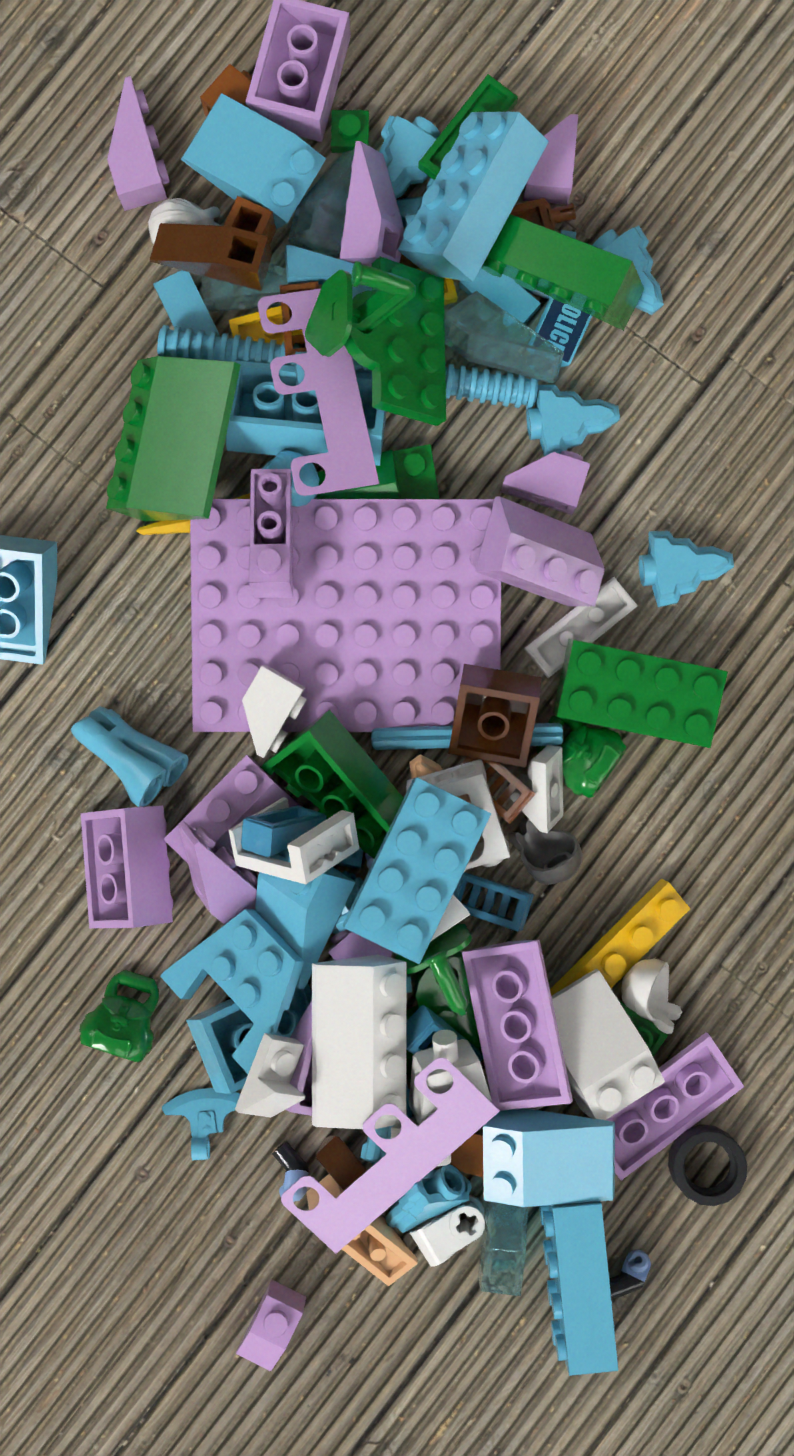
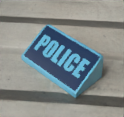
(563, 327)

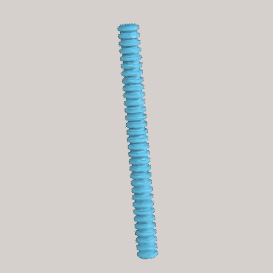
(458, 381)

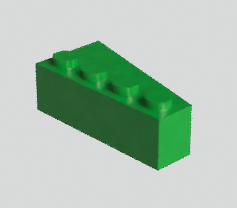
(566, 270)
(337, 776)

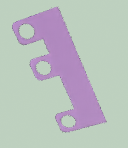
(333, 378)
(406, 1161)

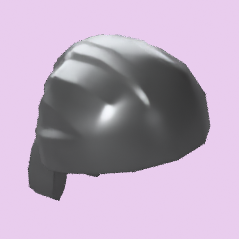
(547, 856)

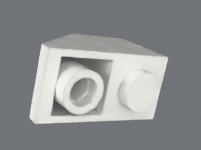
(268, 705)

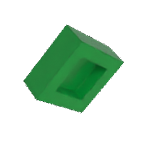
(347, 128)

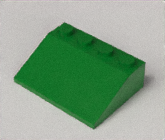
(172, 438)

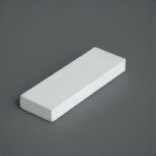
(581, 624)

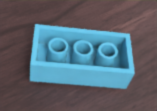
(473, 194)
(275, 422)
(416, 870)
(579, 1287)

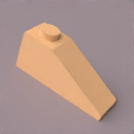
(377, 1246)

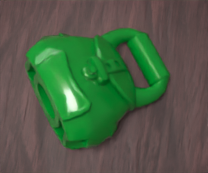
(588, 756)
(120, 1022)

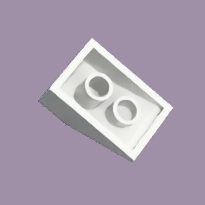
(602, 1048)

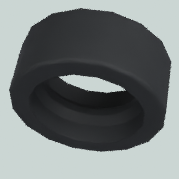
(724, 1190)

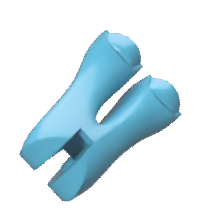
(134, 757)

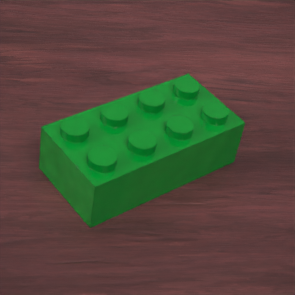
(639, 693)

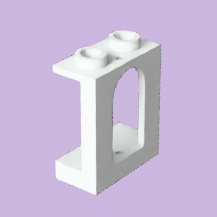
(472, 780)
(309, 854)

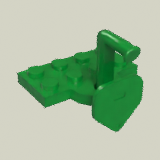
(390, 331)
(449, 992)

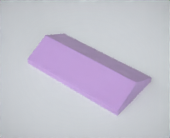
(517, 1025)
(693, 1087)

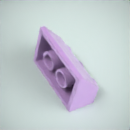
(300, 66)
(540, 555)
(234, 798)
(126, 867)

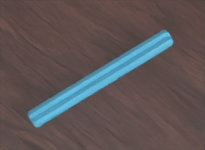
(439, 736)

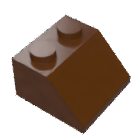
(495, 715)

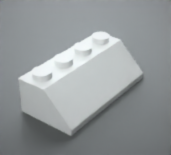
(358, 1040)

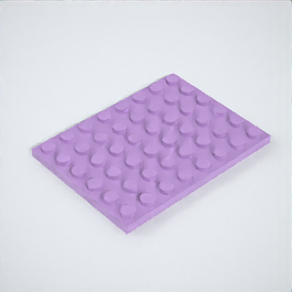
(374, 620)

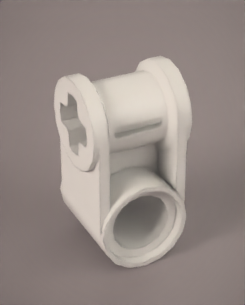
(446, 1234)

